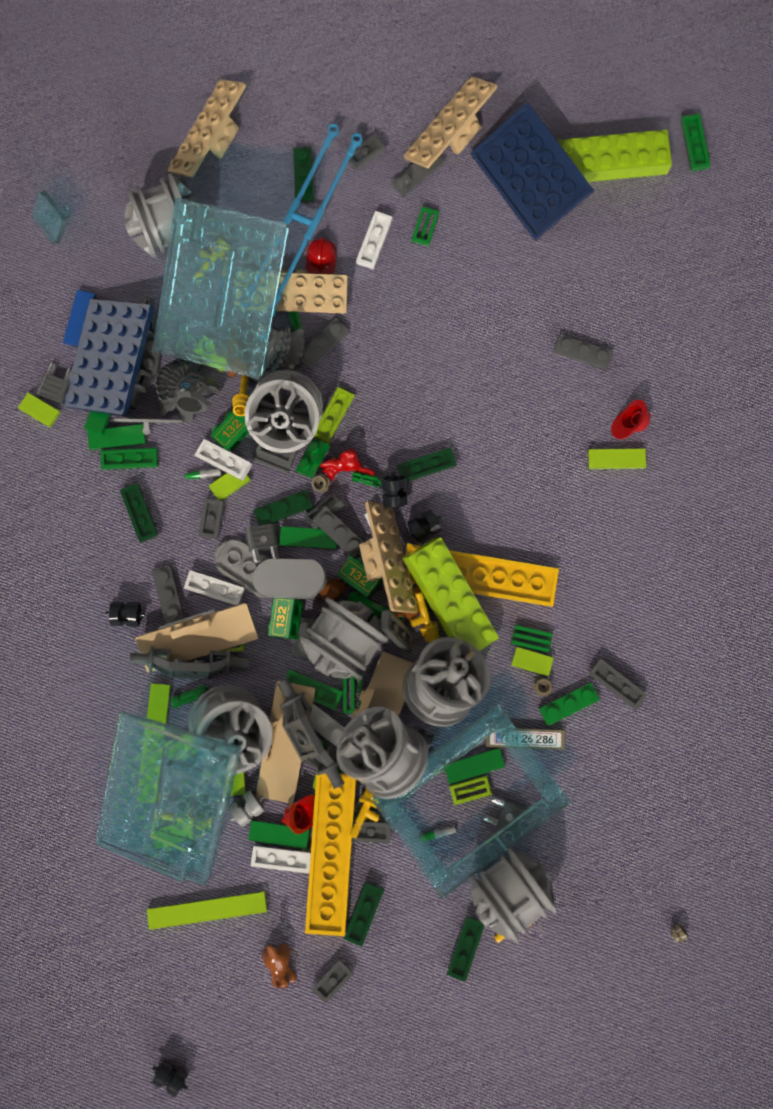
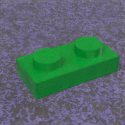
(312, 458)

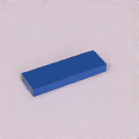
(77, 317)

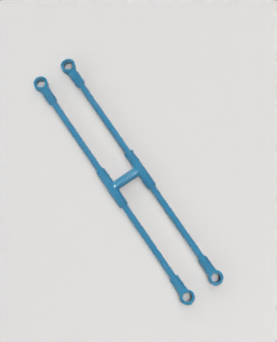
(313, 223)

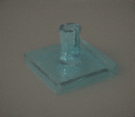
(50, 217)

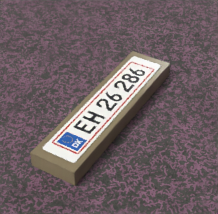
(535, 739)

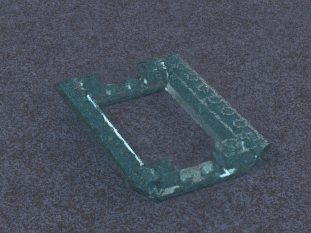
(553, 800)

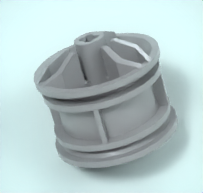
(152, 213)
(267, 432)
(343, 639)
(464, 678)
(233, 711)
(382, 752)
(513, 894)

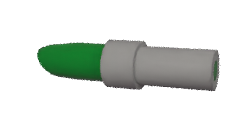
(203, 474)
(439, 833)

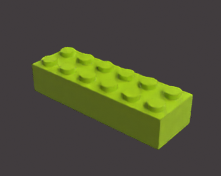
(620, 155)
(449, 594)

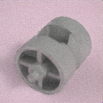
(246, 808)

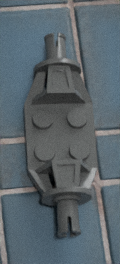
(149, 363)
(185, 670)
(303, 736)

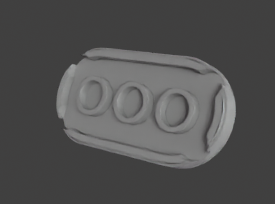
(237, 564)
(289, 578)

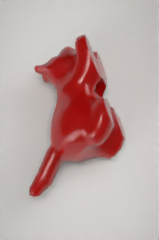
(346, 461)

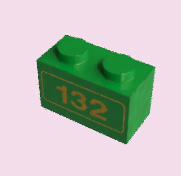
(230, 432)
(354, 575)
(285, 618)

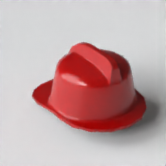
(321, 257)
(632, 419)
(300, 814)

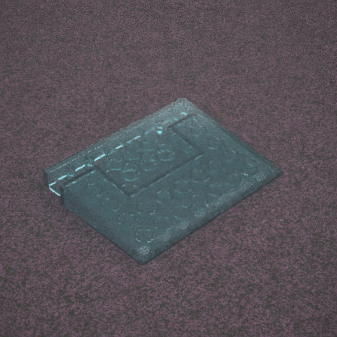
(219, 287)
(167, 797)

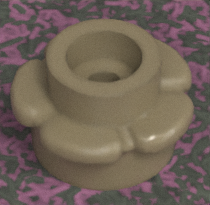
(316, 483)
(548, 686)
(679, 933)

